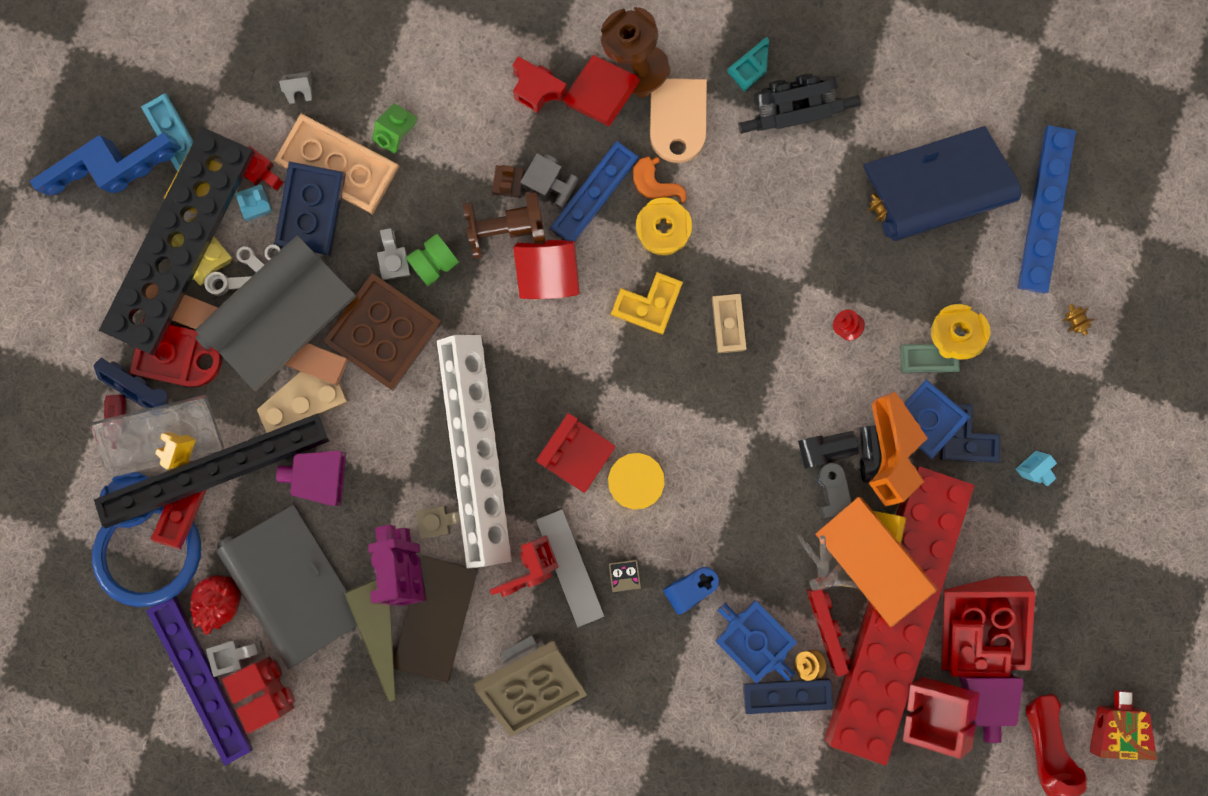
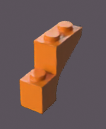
(898, 439)

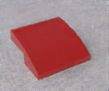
(546, 269)

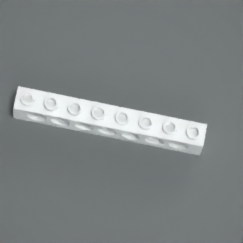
(474, 451)

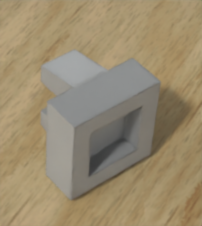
(297, 82)

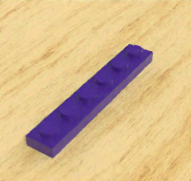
(198, 680)

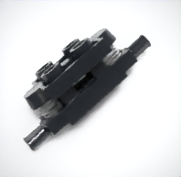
(784, 114)

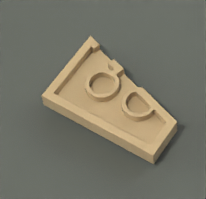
(300, 399)

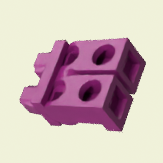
(396, 567)

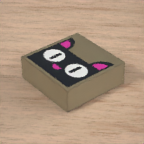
(624, 575)

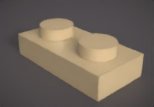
(728, 323)

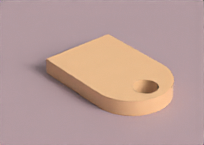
(680, 116)

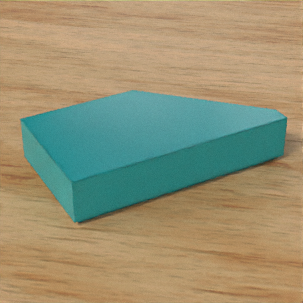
(751, 66)

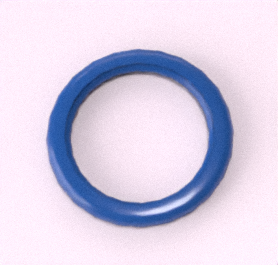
(144, 599)

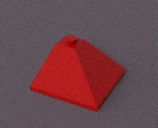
(1006, 612)

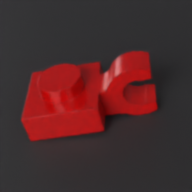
(260, 169)

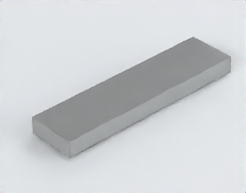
(571, 569)

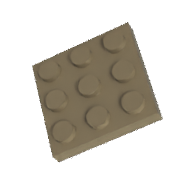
(530, 688)

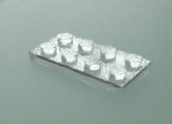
(132, 439)

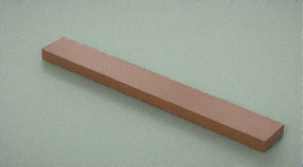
(308, 360)

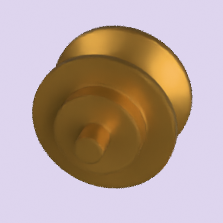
(878, 207)
(1078, 319)
(810, 665)

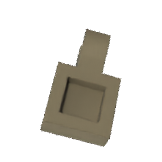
(436, 521)

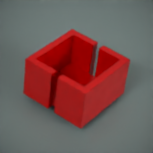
(272, 705)
(945, 717)

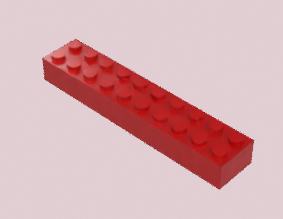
(888, 656)

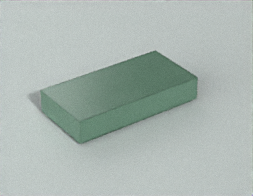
(925, 359)

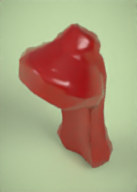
(1055, 767)

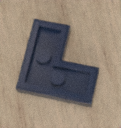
(971, 446)

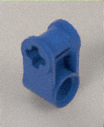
(687, 593)

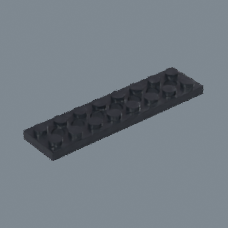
(189, 255)

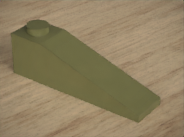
(375, 630)

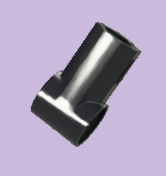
(821, 449)
(871, 453)

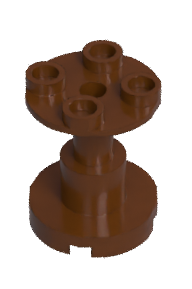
(631, 42)
(517, 223)

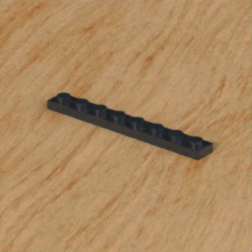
(210, 471)

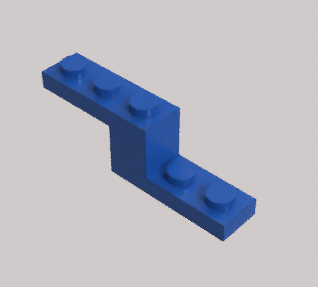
(105, 164)

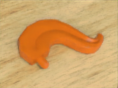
(648, 186)

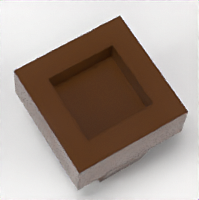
(507, 181)

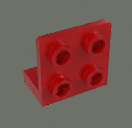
(576, 453)
(539, 559)

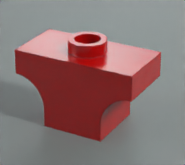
(536, 85)

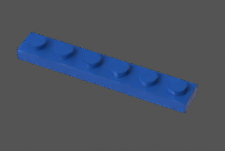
(1046, 209)

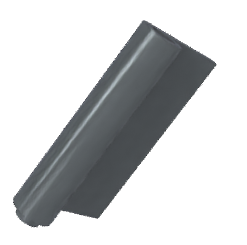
(275, 313)
(288, 585)

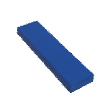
(594, 192)

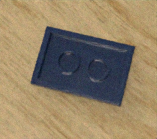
(310, 206)

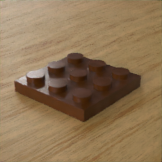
(382, 331)

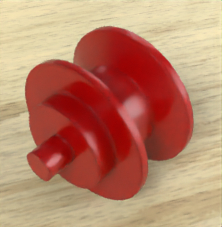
(848, 325)

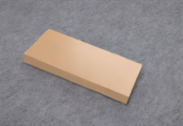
(319, 146)

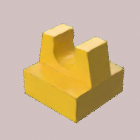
(176, 451)

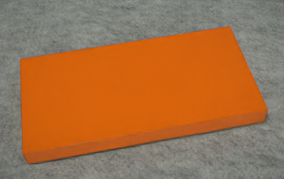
(876, 562)

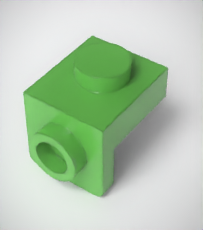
(392, 127)

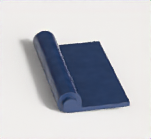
(942, 183)

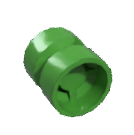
(432, 259)

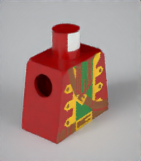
(1123, 730)

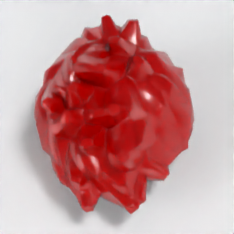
(214, 602)

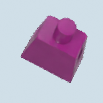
(316, 476)
(997, 703)

